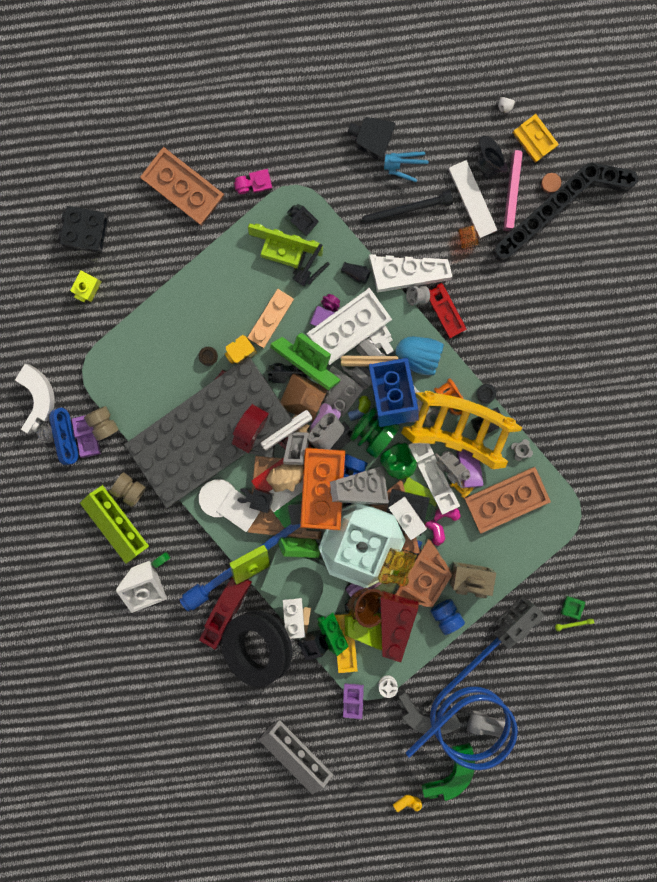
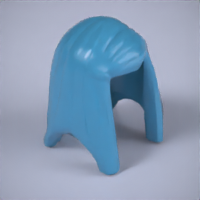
(421, 353)

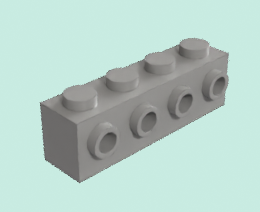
(296, 757)

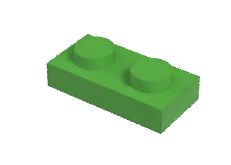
(299, 547)

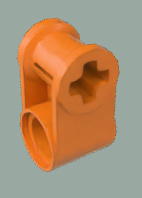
(452, 392)

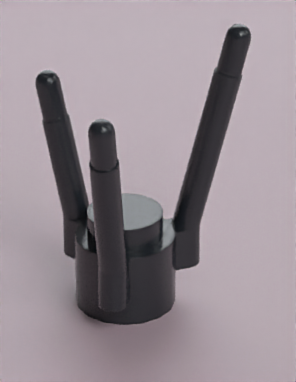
(302, 275)

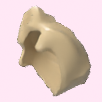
(285, 477)

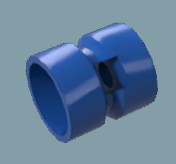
(354, 464)
(448, 618)

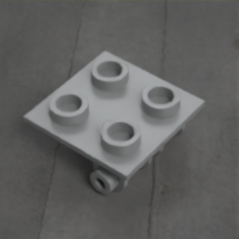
(343, 394)

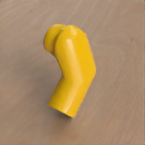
(408, 801)

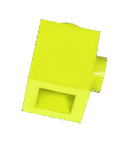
(85, 287)

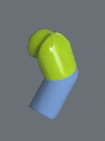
(363, 408)

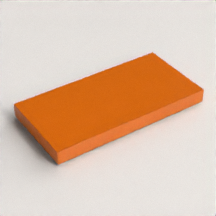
(320, 469)

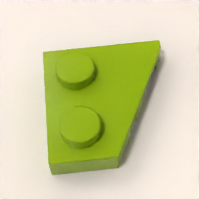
(369, 636)

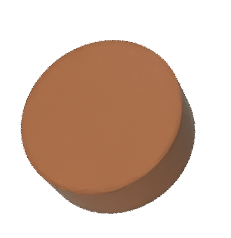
(551, 183)

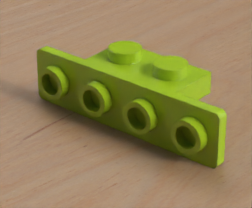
(283, 247)

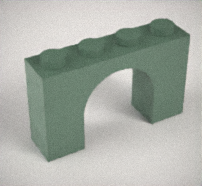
(282, 566)

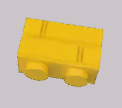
(239, 350)

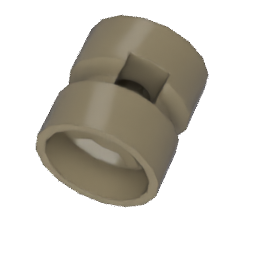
(101, 423)
(127, 489)

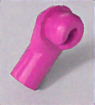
(453, 514)
(438, 532)

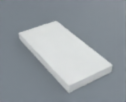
(350, 325)

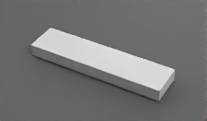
(472, 199)

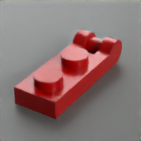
(446, 311)

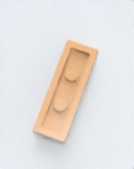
(270, 318)

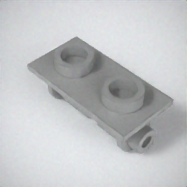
(455, 473)

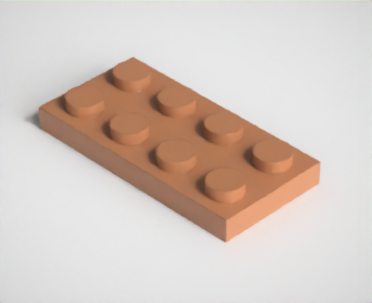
(182, 186)
(507, 500)

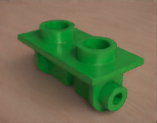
(334, 635)

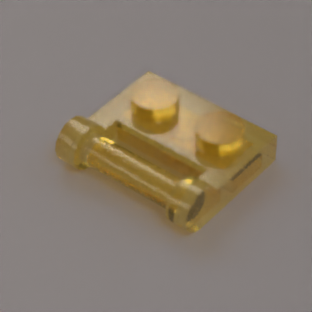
(400, 561)

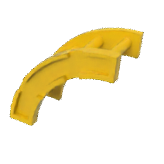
(455, 440)

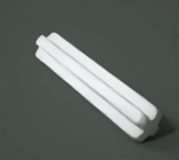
(288, 429)

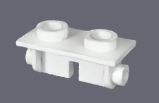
(294, 618)

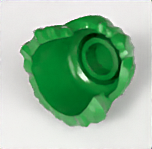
(399, 461)

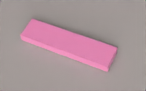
(512, 190)

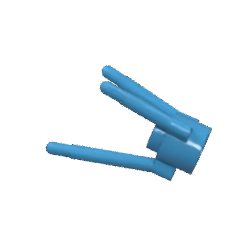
(394, 160)

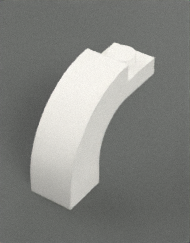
(42, 396)

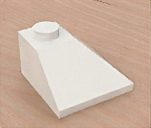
(141, 587)

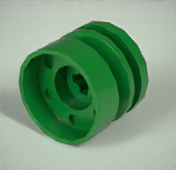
(376, 436)

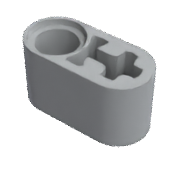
(326, 432)

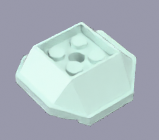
(358, 525)

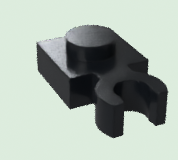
(259, 499)

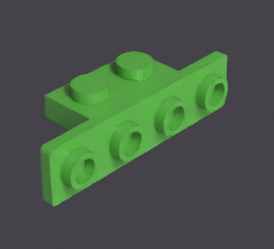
(308, 358)

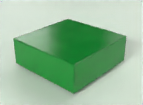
(572, 607)

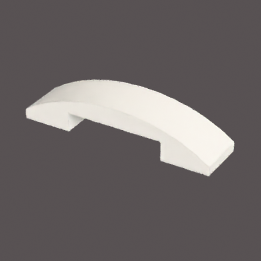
(434, 477)

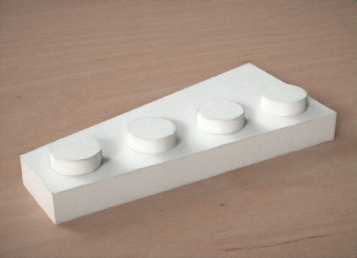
(399, 273)

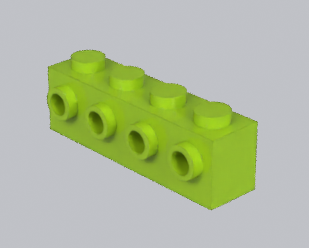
(114, 524)

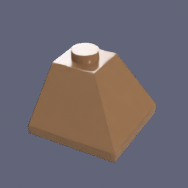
(303, 395)

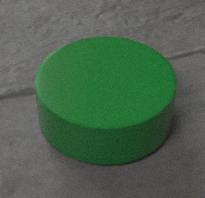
(160, 560)

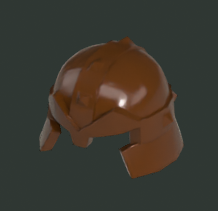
(364, 606)

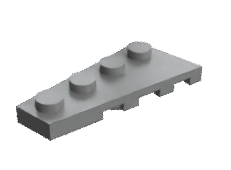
(361, 488)

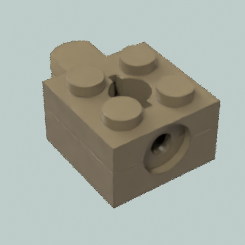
(472, 579)

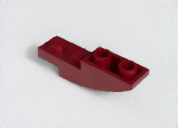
(223, 612)

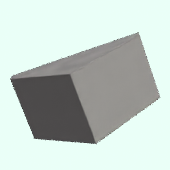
(296, 448)

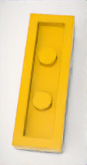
(347, 659)

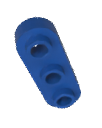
(63, 427)

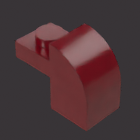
(249, 427)

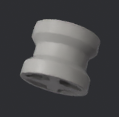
(418, 295)

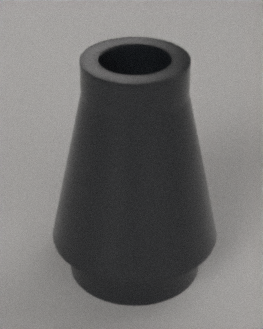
(356, 272)

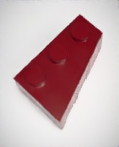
(397, 622)

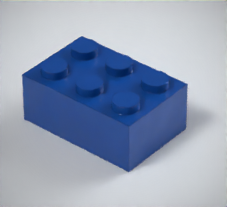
(393, 392)

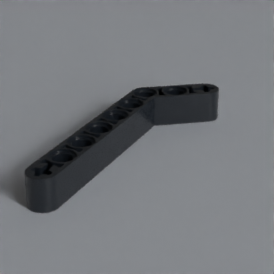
(568, 194)

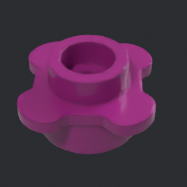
(330, 302)

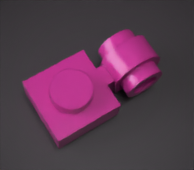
(259, 181)

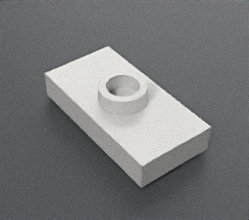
(407, 518)

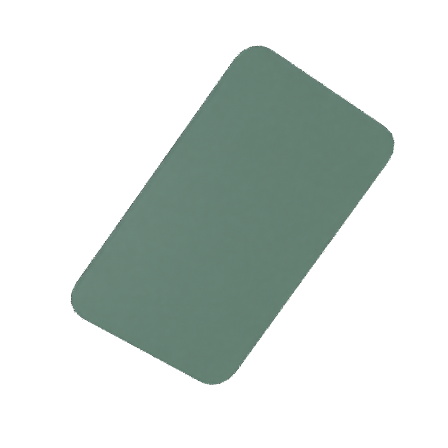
(154, 366)

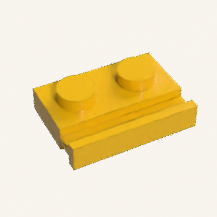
(535, 138)

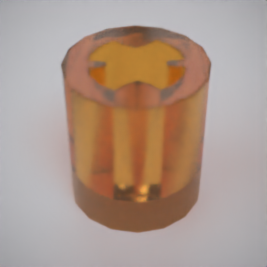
(468, 237)

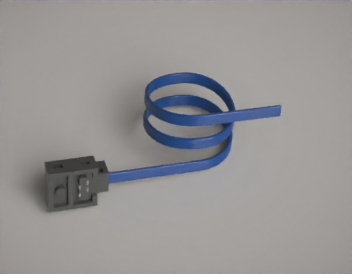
(514, 627)

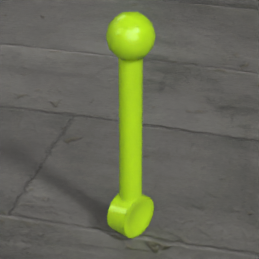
(558, 627)

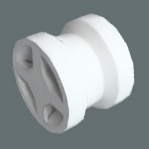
(388, 691)

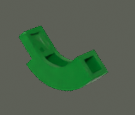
(455, 782)

